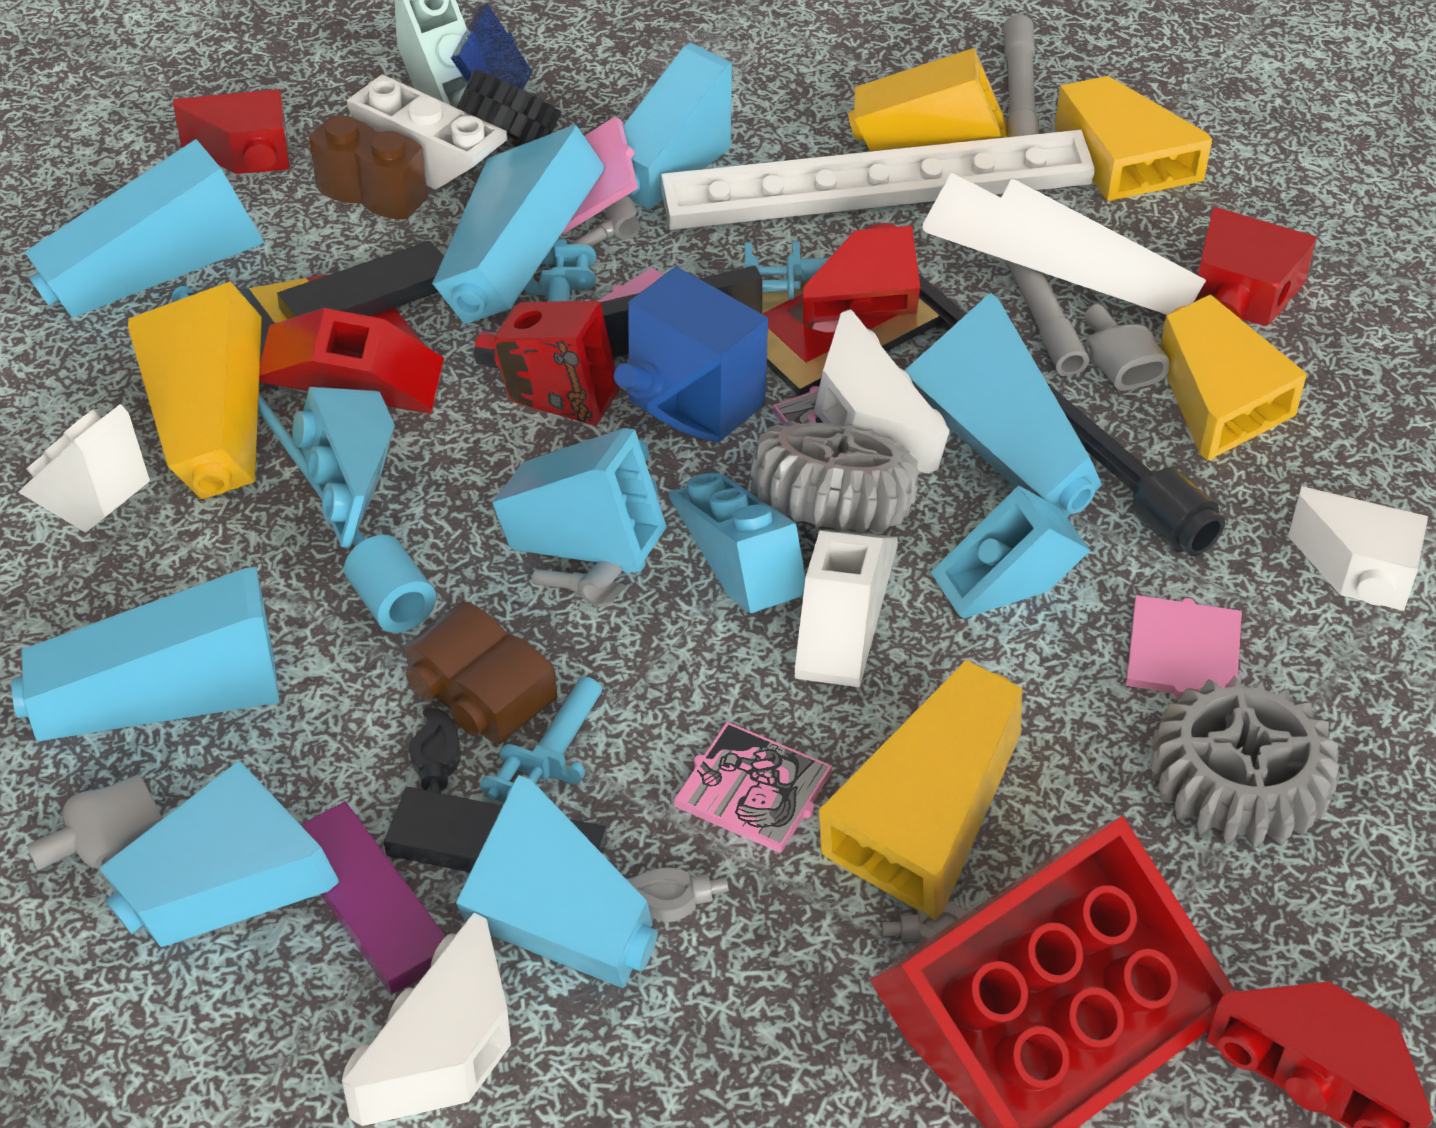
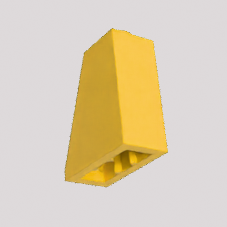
(928, 106)
(1132, 139)
(1226, 376)

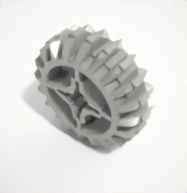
(834, 476)
(1245, 762)

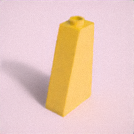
(203, 385)
(926, 790)

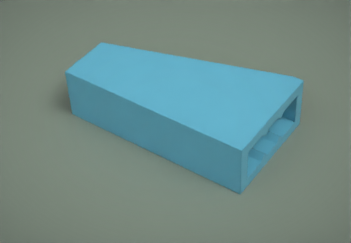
(514, 221)
(144, 234)
(1004, 408)
(153, 663)

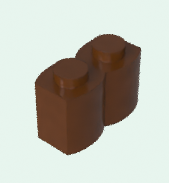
(368, 167)
(480, 673)

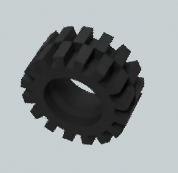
(508, 107)

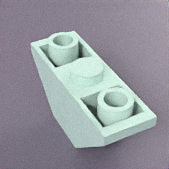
(426, 40)

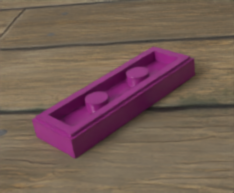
(374, 901)

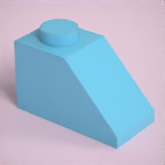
(1010, 555)

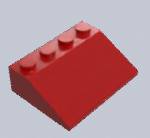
(1058, 987)

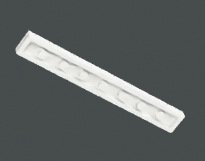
(871, 178)

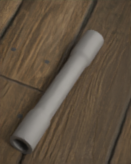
(1019, 52)
(1055, 329)

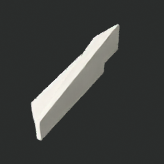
(1058, 242)

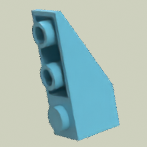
(345, 450)
(743, 540)

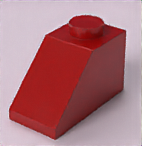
(237, 129)
(869, 274)

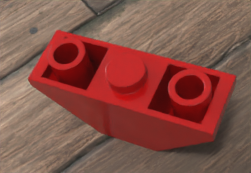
(351, 353)
(1324, 1052)

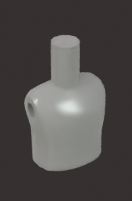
(1124, 351)
(99, 824)

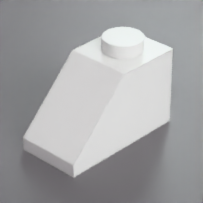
(1360, 545)

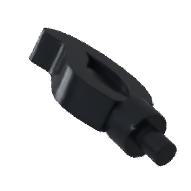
(435, 750)

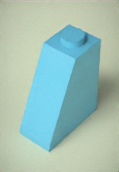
(680, 121)
(584, 503)
(216, 862)
(557, 892)

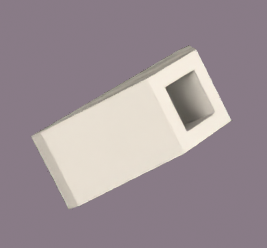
(448, 136)
(874, 394)
(89, 469)
(842, 605)
(437, 1036)

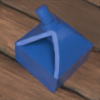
(694, 356)

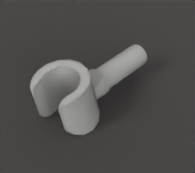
(621, 222)
(595, 586)

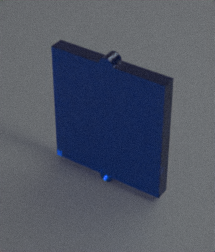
(491, 50)

